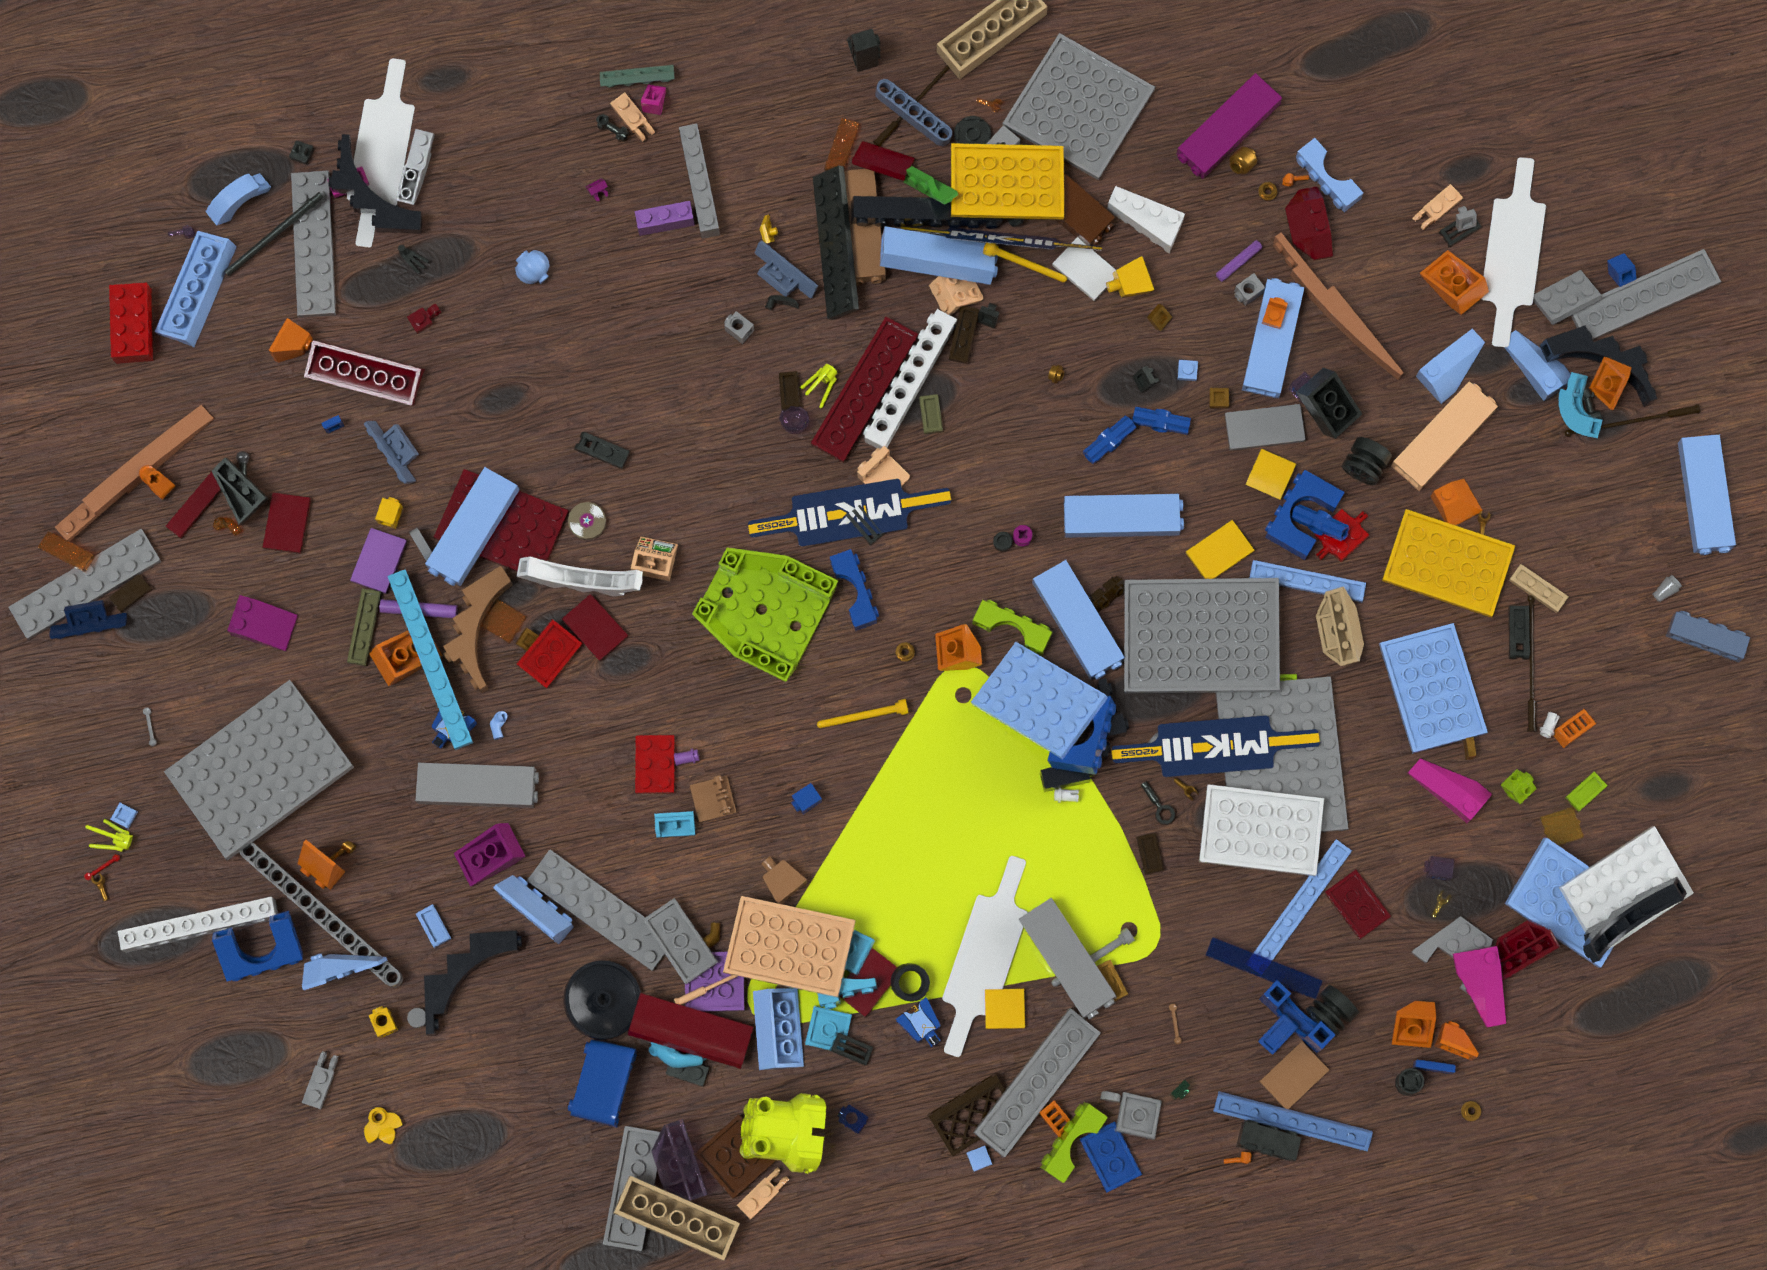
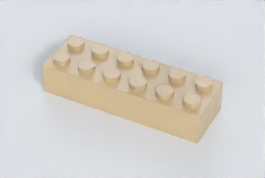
(988, 33)
(676, 1218)

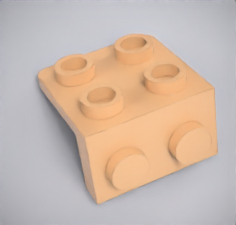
(954, 293)
(881, 468)

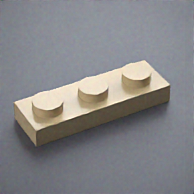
(1538, 588)

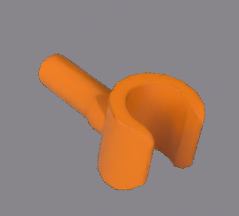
(1289, 178)
(1245, 1158)

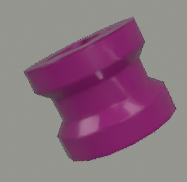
(1022, 539)

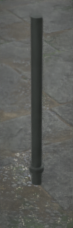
(274, 233)

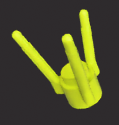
(824, 374)
(122, 839)

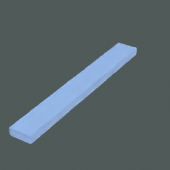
(1303, 901)

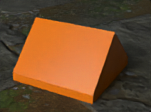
(1610, 381)

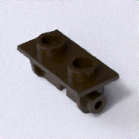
(1114, 588)

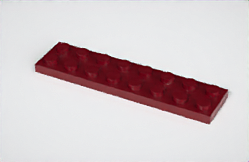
(864, 389)

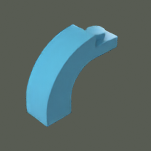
(1572, 408)

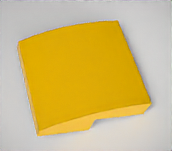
(1270, 474)

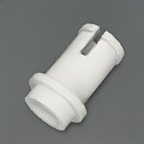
(1549, 725)
(1066, 795)

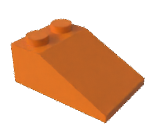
(1455, 282)
(397, 658)
(319, 866)

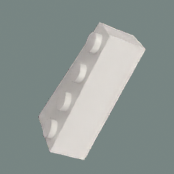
(1147, 217)

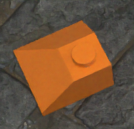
(290, 342)
(1456, 502)
(957, 649)
(1415, 1025)
(1455, 1041)

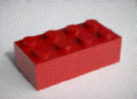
(131, 323)

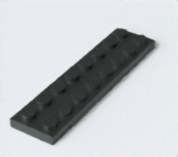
(835, 243)

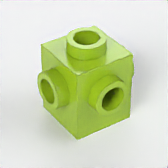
(1519, 786)

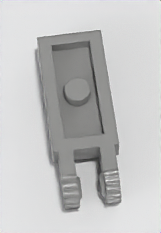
(320, 1082)

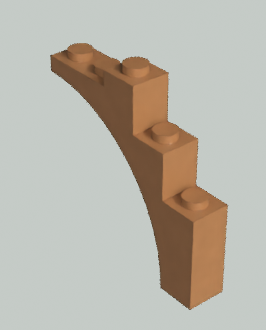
(481, 597)

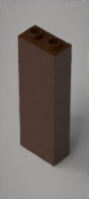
(1084, 215)

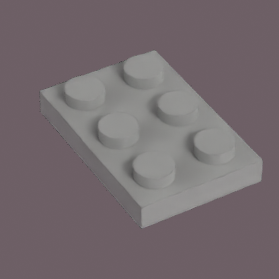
(1566, 297)

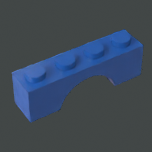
(845, 567)

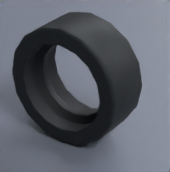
(925, 982)

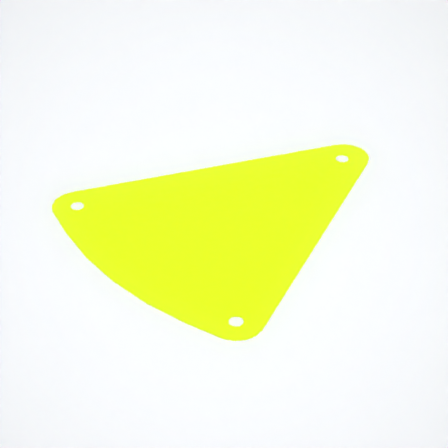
(941, 832)

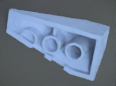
(1449, 367)
(1544, 376)
(328, 967)

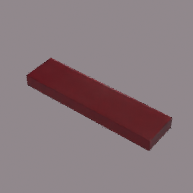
(194, 506)

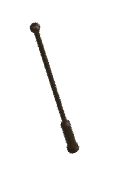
(894, 124)
(1671, 413)
(1531, 702)

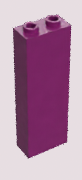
(1228, 126)

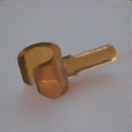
(991, 104)

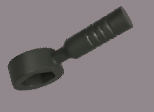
(1155, 800)

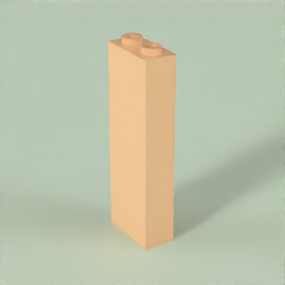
(1444, 435)

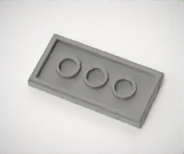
(1264, 427)
(680, 941)

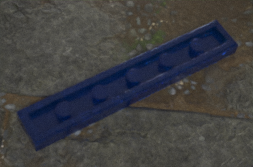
(1263, 968)

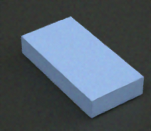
(433, 926)

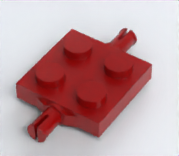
(1343, 548)

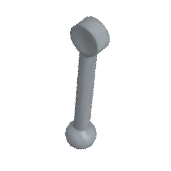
(146, 711)

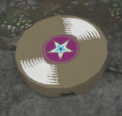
(587, 521)

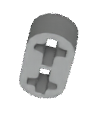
(421, 543)

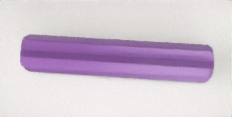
(1239, 260)

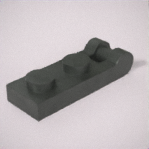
(602, 450)
(1518, 632)

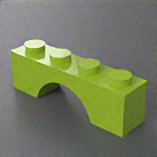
(990, 616)
(1085, 1121)

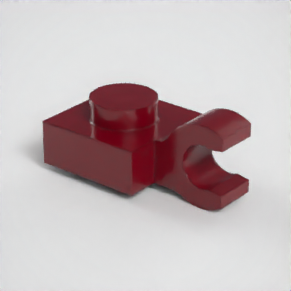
(422, 319)

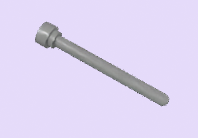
(1123, 938)

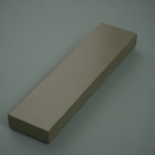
(364, 627)

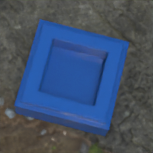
(332, 424)

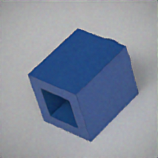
(1621, 269)
(806, 799)

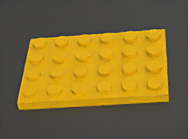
(1007, 181)
(1448, 563)

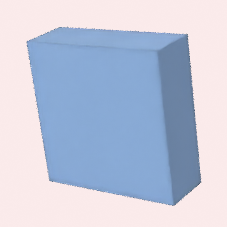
(124, 815)
(979, 1158)

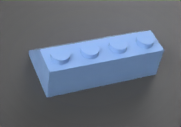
(778, 1028)

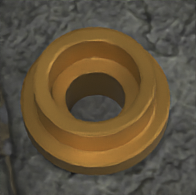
(1267, 186)
(1056, 373)
(903, 646)
(1464, 1111)

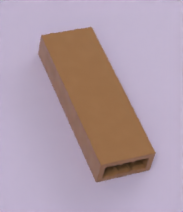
(865, 239)

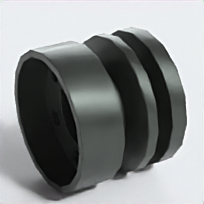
(1366, 461)
(1335, 1007)

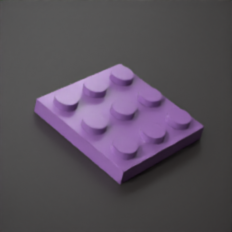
(724, 997)

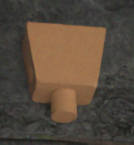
(782, 879)

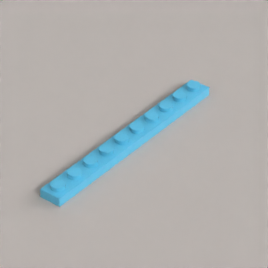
(430, 659)

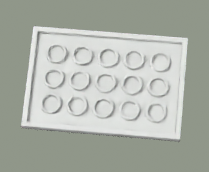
(1261, 830)
(1620, 877)

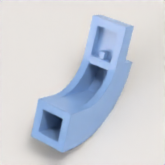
(234, 195)

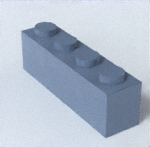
(1708, 636)

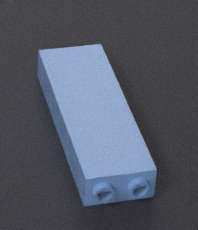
(936, 255)
(1272, 345)
(1706, 494)
(1123, 515)
(472, 527)
(1078, 620)

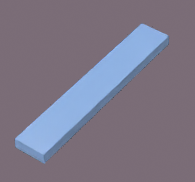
(1307, 580)

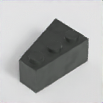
(864, 49)
(238, 490)
(1268, 1140)

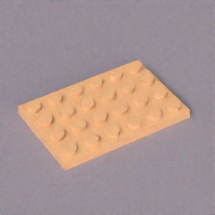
(789, 946)

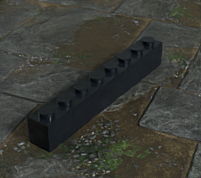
(911, 211)

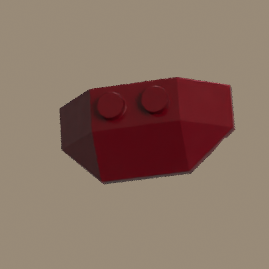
(1309, 223)
(1524, 947)

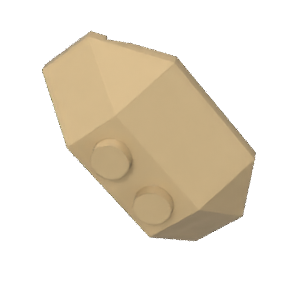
(1340, 627)

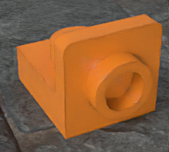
(1275, 312)

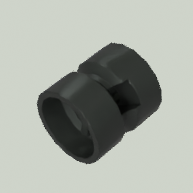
(1409, 1082)

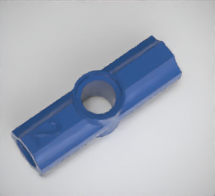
(1161, 420)
(1109, 439)
(1320, 522)

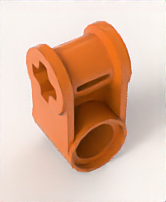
(156, 481)

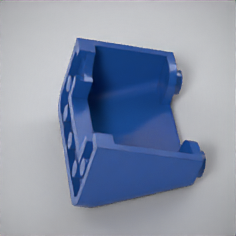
(602, 1082)

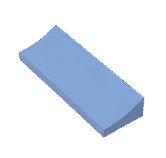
(196, 288)

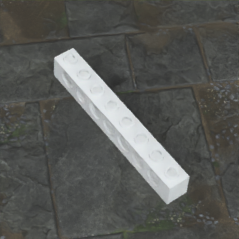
(940, 321)
(197, 924)

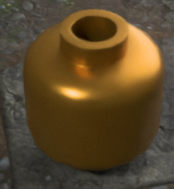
(1243, 160)

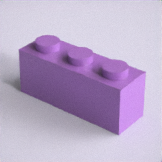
(664, 218)

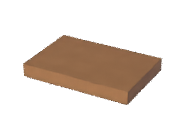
(1294, 1076)

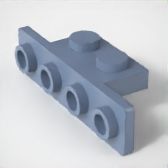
(782, 274)
(395, 447)

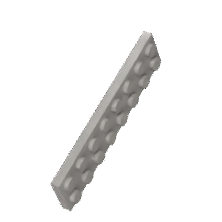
(313, 246)
(1648, 294)
(106, 573)
(596, 908)
(1036, 1082)

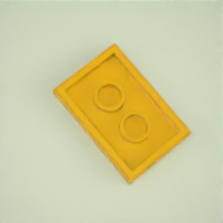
(1220, 551)

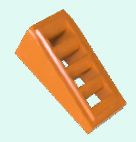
(1565, 737)
(1046, 1110)

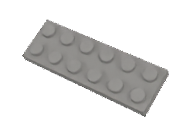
(633, 1161)

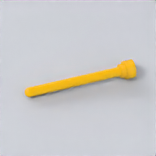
(992, 249)
(899, 707)

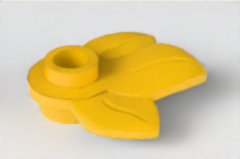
(382, 1129)

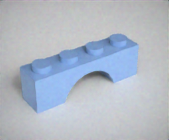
(1343, 193)

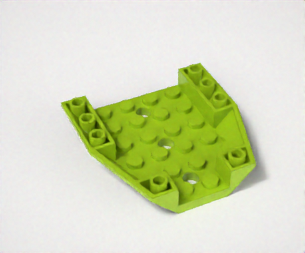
(790, 595)

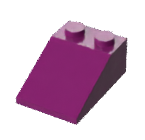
(262, 623)
(489, 854)

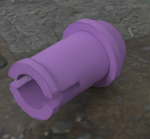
(686, 757)

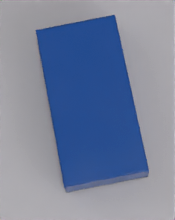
(1278, 1033)
(1434, 1066)

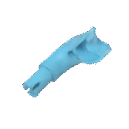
(673, 1057)

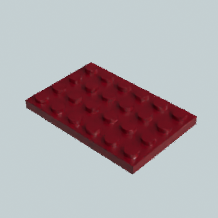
(524, 531)

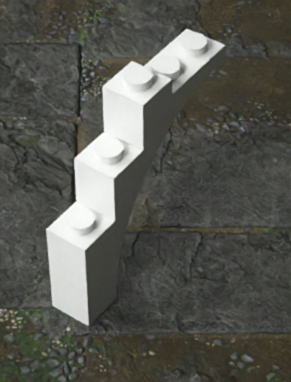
(580, 579)

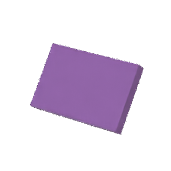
(378, 560)

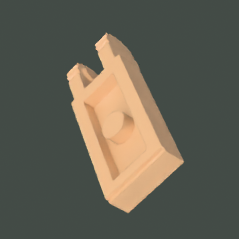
(631, 115)
(1439, 206)
(761, 1195)

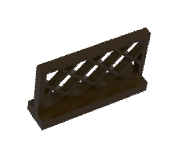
(958, 1103)

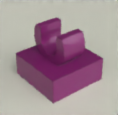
(596, 187)

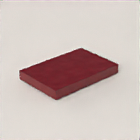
(882, 160)
(286, 523)
(595, 627)
(1357, 904)
(874, 967)

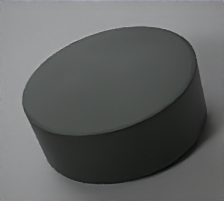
(1002, 541)

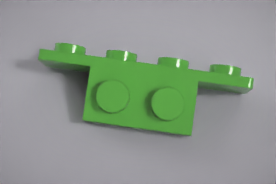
(929, 186)

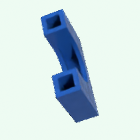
(1307, 488)
(1087, 756)
(238, 964)
(1312, 1033)

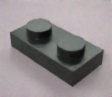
(695, 1074)

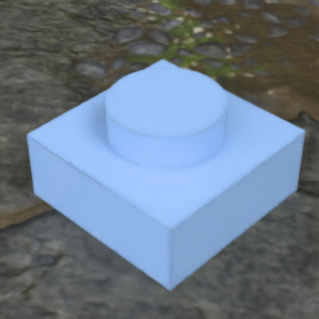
(1187, 370)

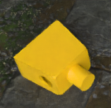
(1131, 279)

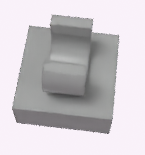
(1465, 219)

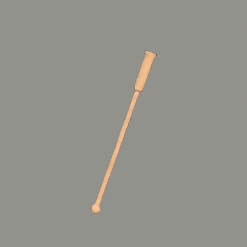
(700, 991)

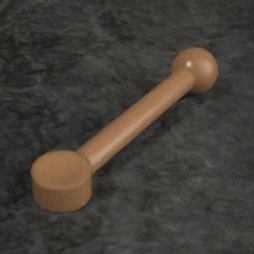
(1172, 1008)

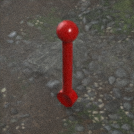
(116, 858)

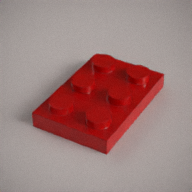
(549, 653)
(655, 764)

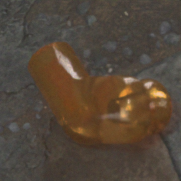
(224, 522)

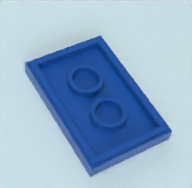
(1110, 1157)

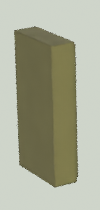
(930, 414)

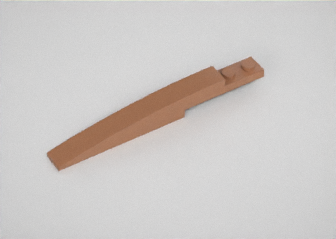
(1335, 308)
(127, 476)

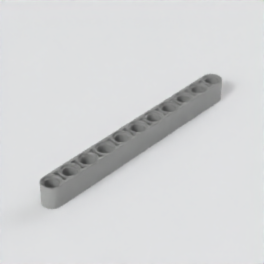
(312, 910)

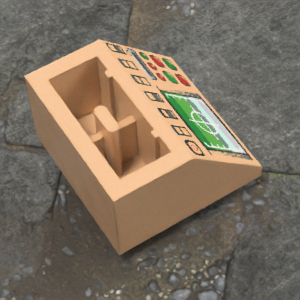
(654, 558)

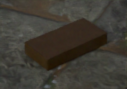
(789, 389)
(130, 593)
(1149, 854)

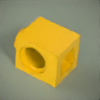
(389, 512)
(387, 1029)

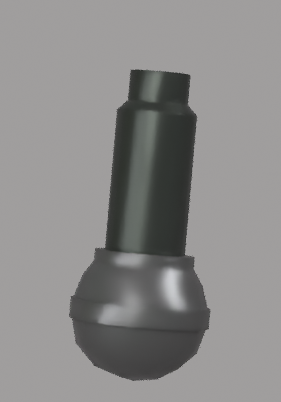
(242, 458)

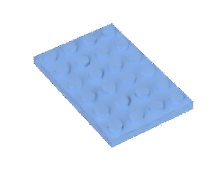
(1433, 688)
(1039, 700)
(1541, 901)

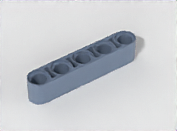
(910, 104)

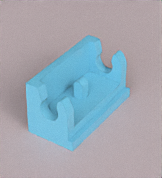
(674, 824)

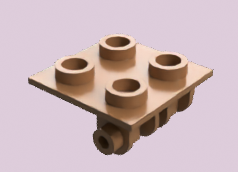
(713, 798)

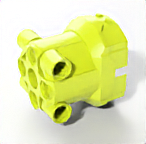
(784, 1131)

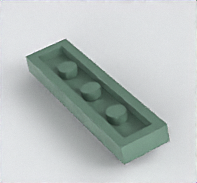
(637, 75)

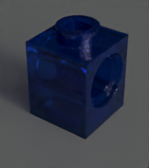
(856, 1127)

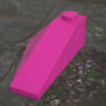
(1455, 791)
(1483, 982)

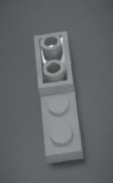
(416, 167)

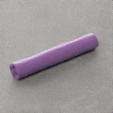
(428, 609)

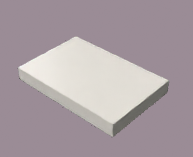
(1085, 269)

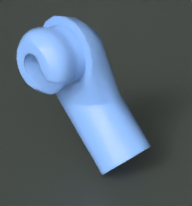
(496, 724)

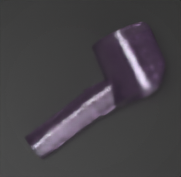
(186, 230)

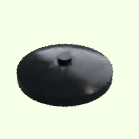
(601, 999)

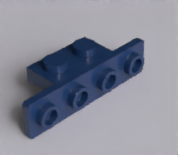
(85, 619)

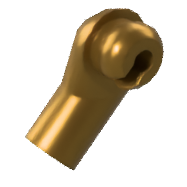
(714, 936)

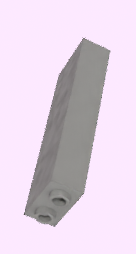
(476, 785)
(1068, 959)

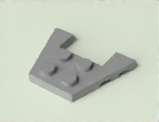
(1454, 938)

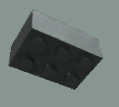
(1329, 403)

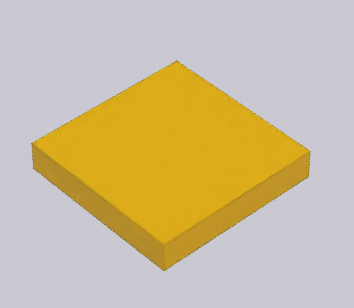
(1004, 1009)

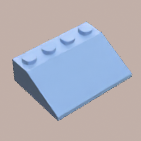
(534, 908)

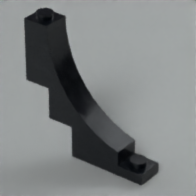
(442, 987)

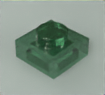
(1181, 1091)

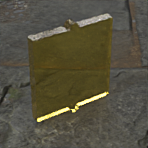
(1562, 826)

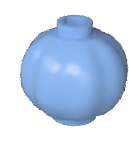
(532, 267)

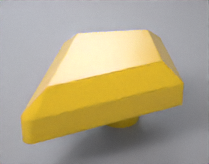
(767, 231)

